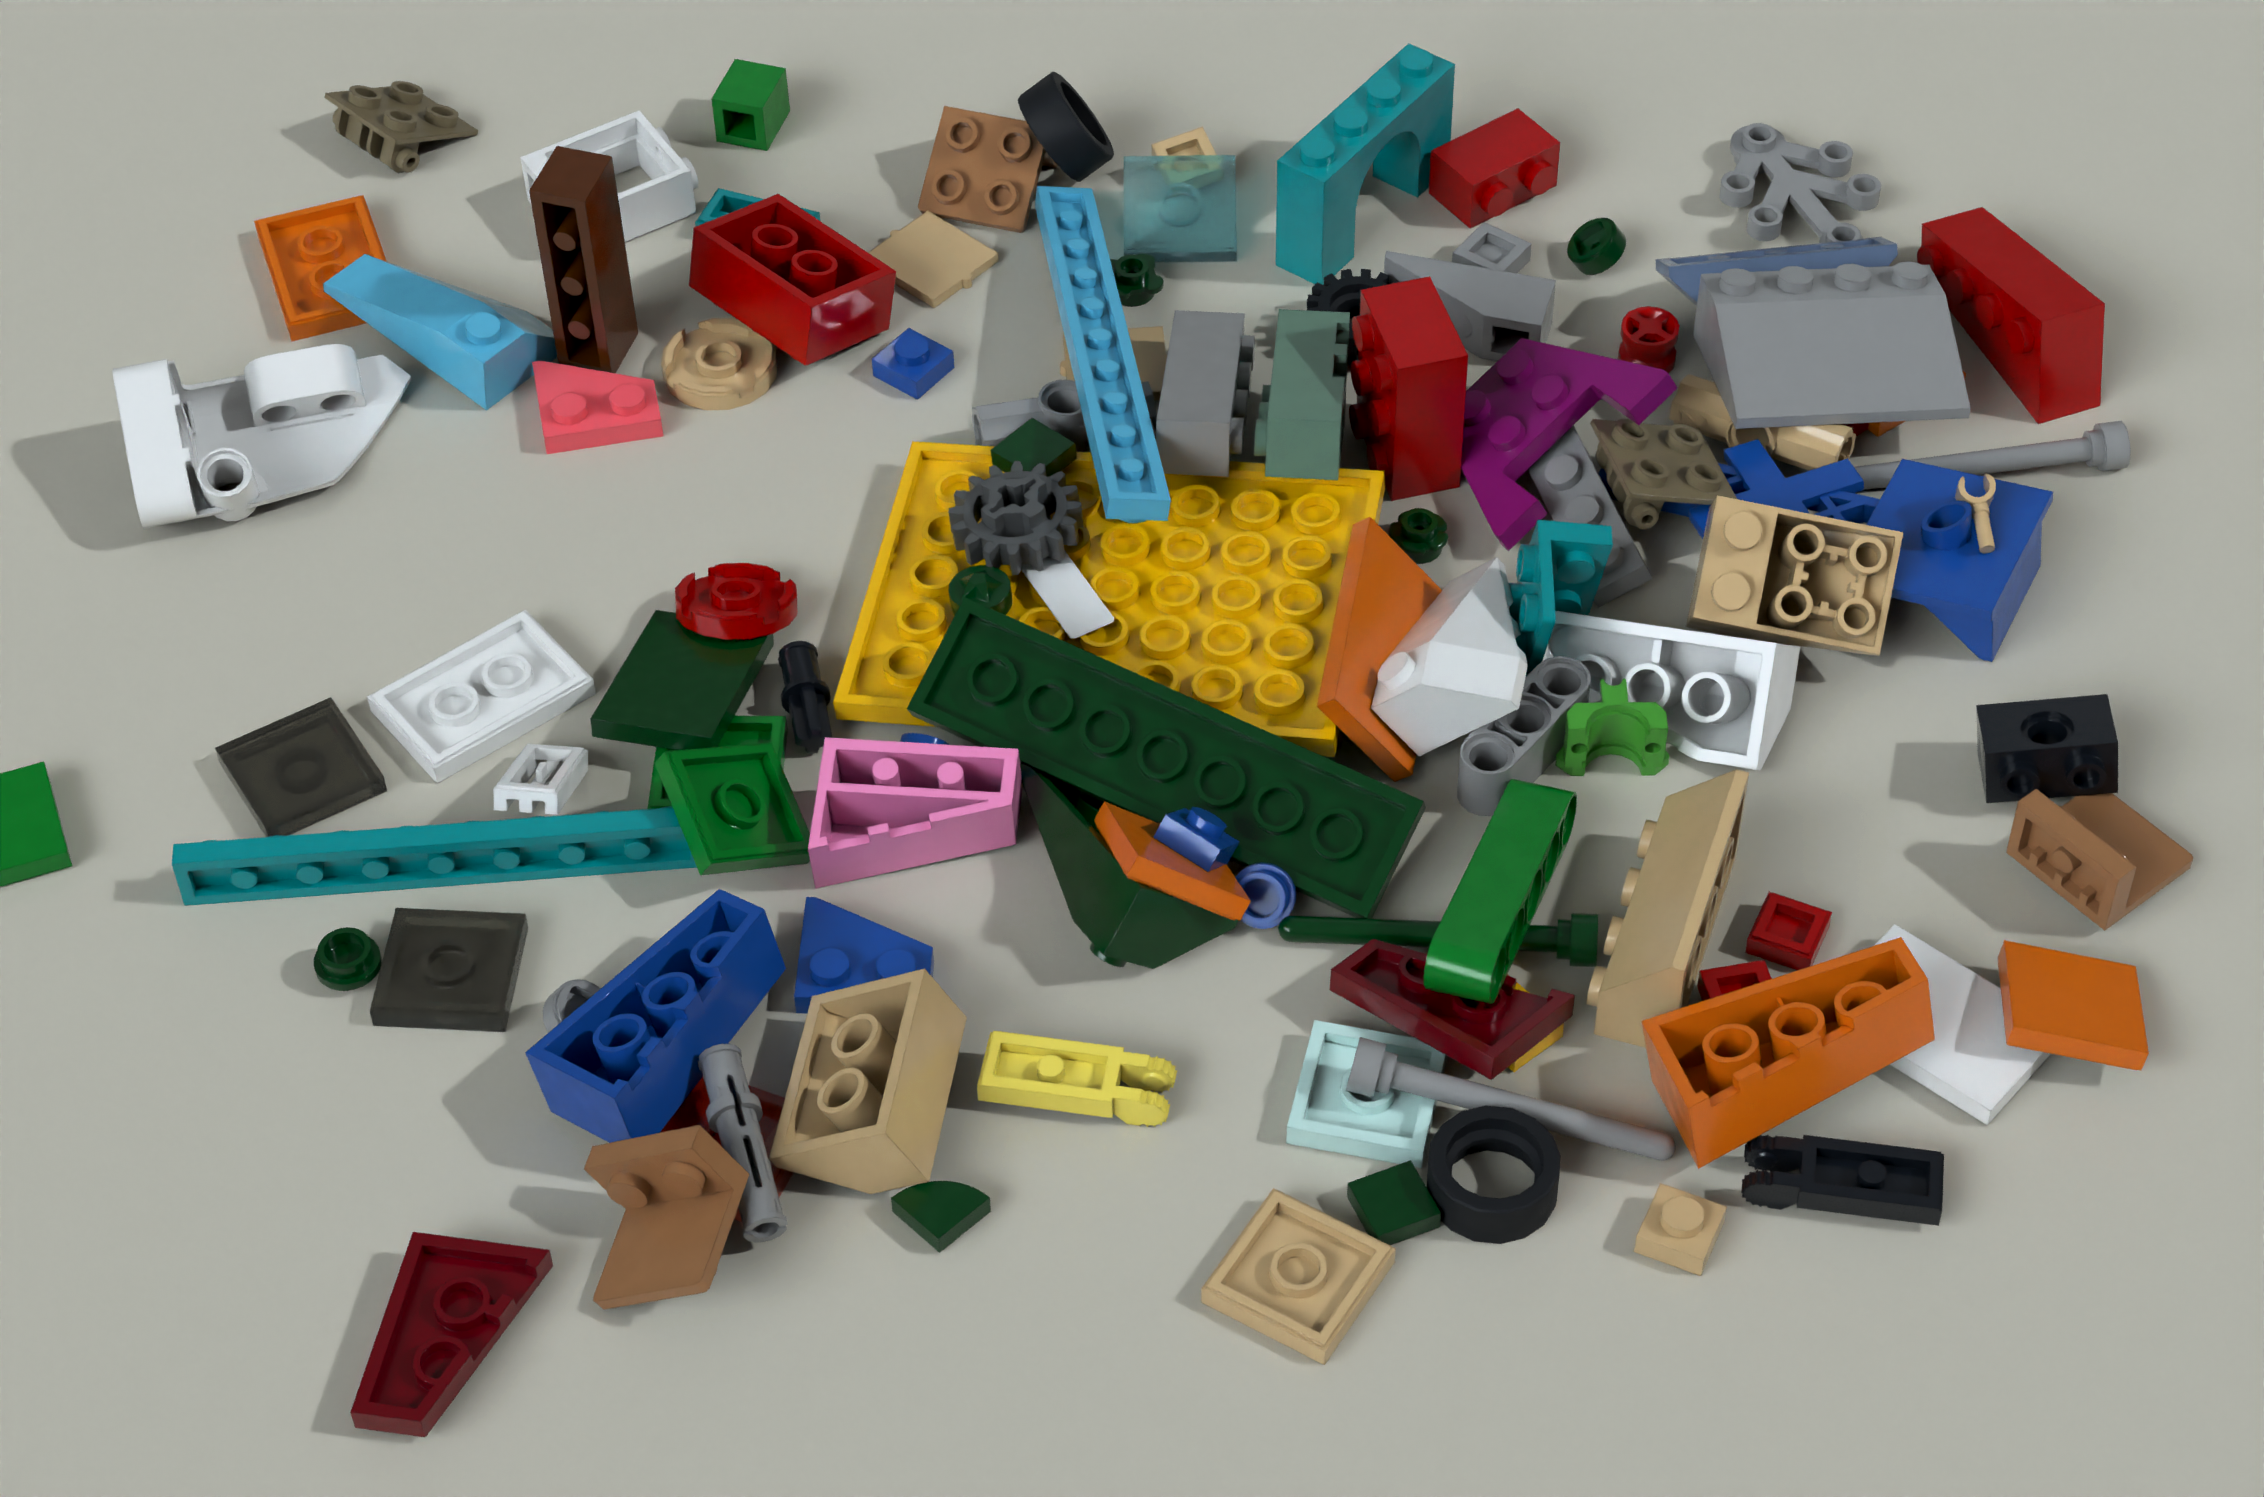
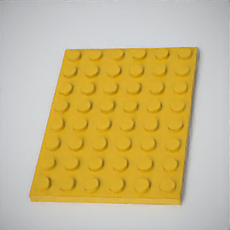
(1213, 603)

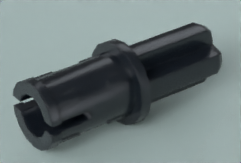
(805, 695)

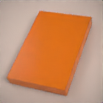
(309, 249)

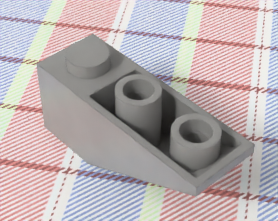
(1484, 304)

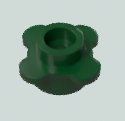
(1136, 279)

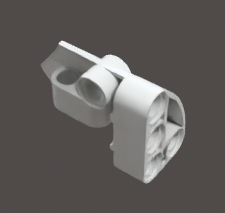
(276, 430)

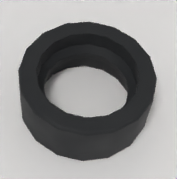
(1065, 126)
(1496, 1131)

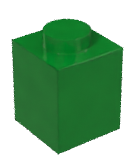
(750, 104)

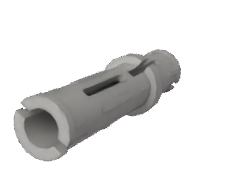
(735, 1118)

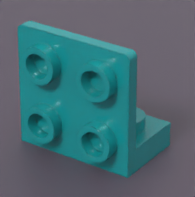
(1556, 574)

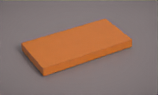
(1375, 609)

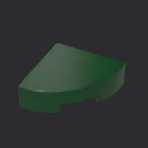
(940, 1210)

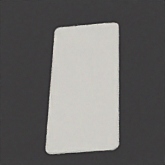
(1068, 596)

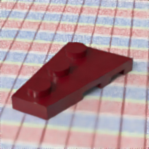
(1477, 1034)

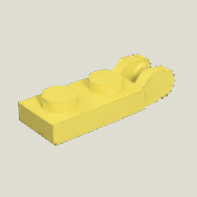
(1075, 1078)

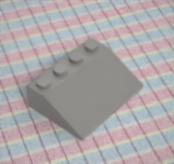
(1830, 345)

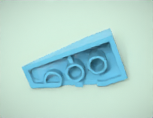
(456, 333)

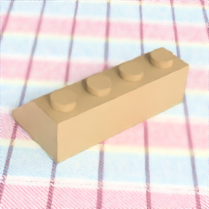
(1670, 907)

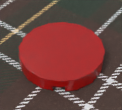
(736, 602)

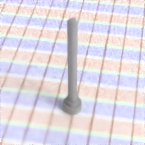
(2102, 447)
(1379, 1071)

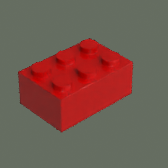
(791, 279)
(1409, 388)

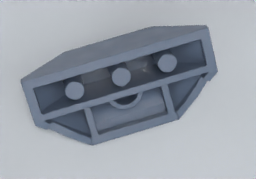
(1686, 271)

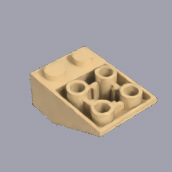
(1793, 578)

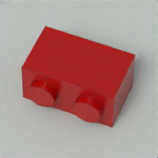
(1494, 168)

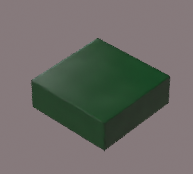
(1033, 445)
(1394, 1204)

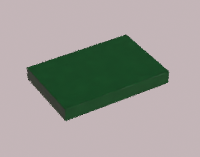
(678, 687)

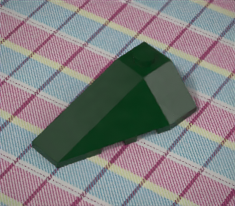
(1114, 912)

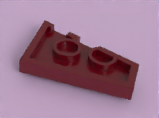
(440, 1326)

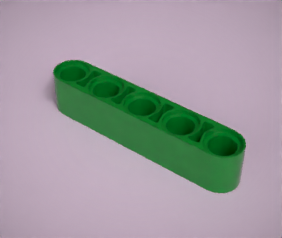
(1500, 891)

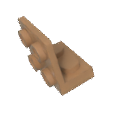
(983, 170)
(2095, 853)
(677, 1216)

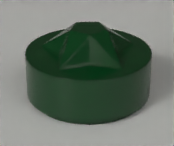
(1596, 246)
(983, 585)

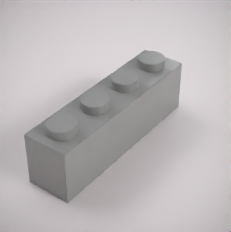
(1204, 393)

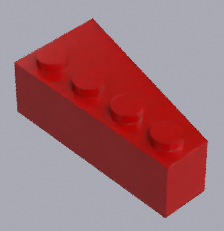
(2019, 311)

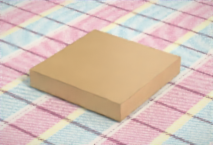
(1298, 1276)

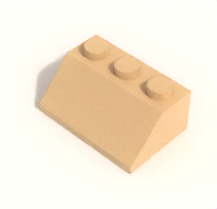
(871, 1084)

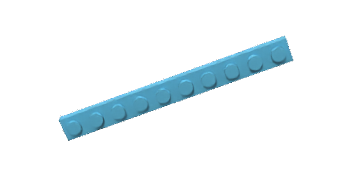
(1102, 357)

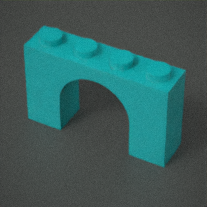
(1384, 122)

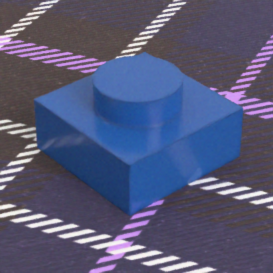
(913, 363)
(1197, 837)

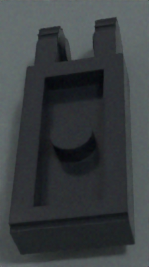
(1845, 1178)

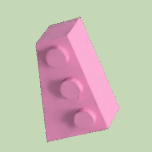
(909, 806)

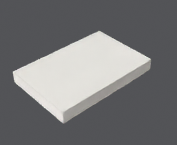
(481, 696)
(1970, 1053)

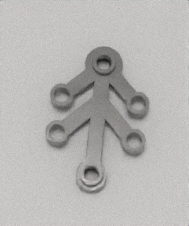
(1764, 150)

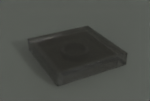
(301, 769)
(449, 970)

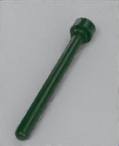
(1571, 939)

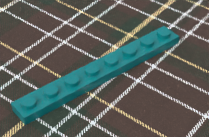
(430, 856)

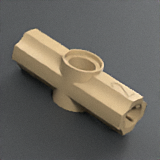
(1806, 447)

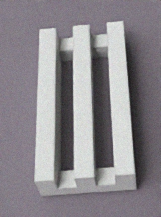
(553, 779)

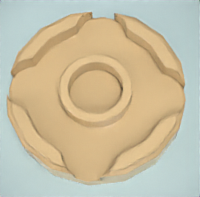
(720, 378)

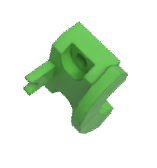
(1614, 728)

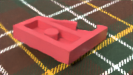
(593, 407)

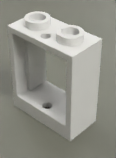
(634, 143)

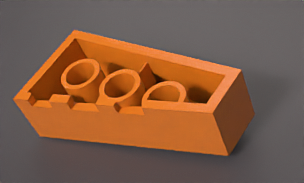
(1785, 1044)

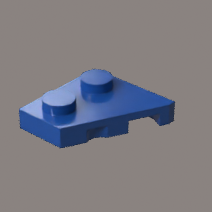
(850, 950)

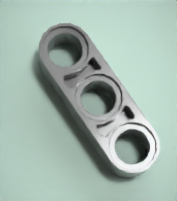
(1523, 741)

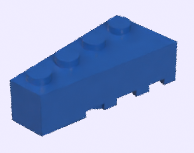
(636, 1043)

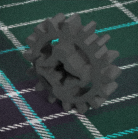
(1016, 517)

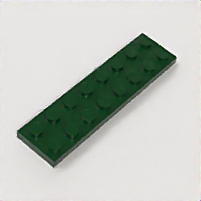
(1164, 753)

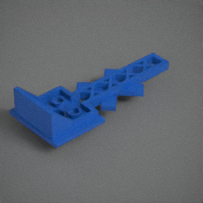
(1939, 548)

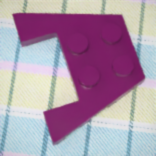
(1528, 407)

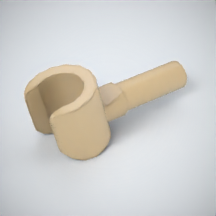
(1980, 511)

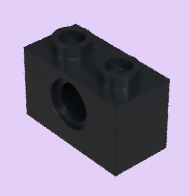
(2047, 746)

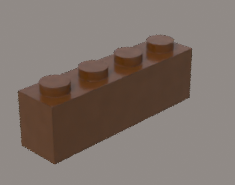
(584, 259)

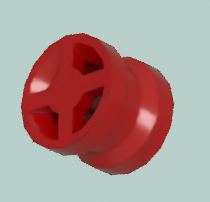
(1649, 338)

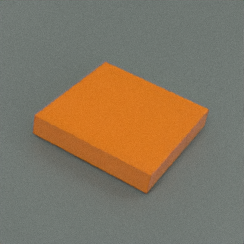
(1164, 869)
(2072, 1005)

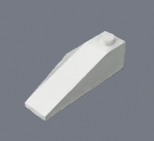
(1454, 664)
(1718, 690)

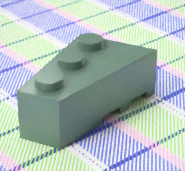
(1306, 403)

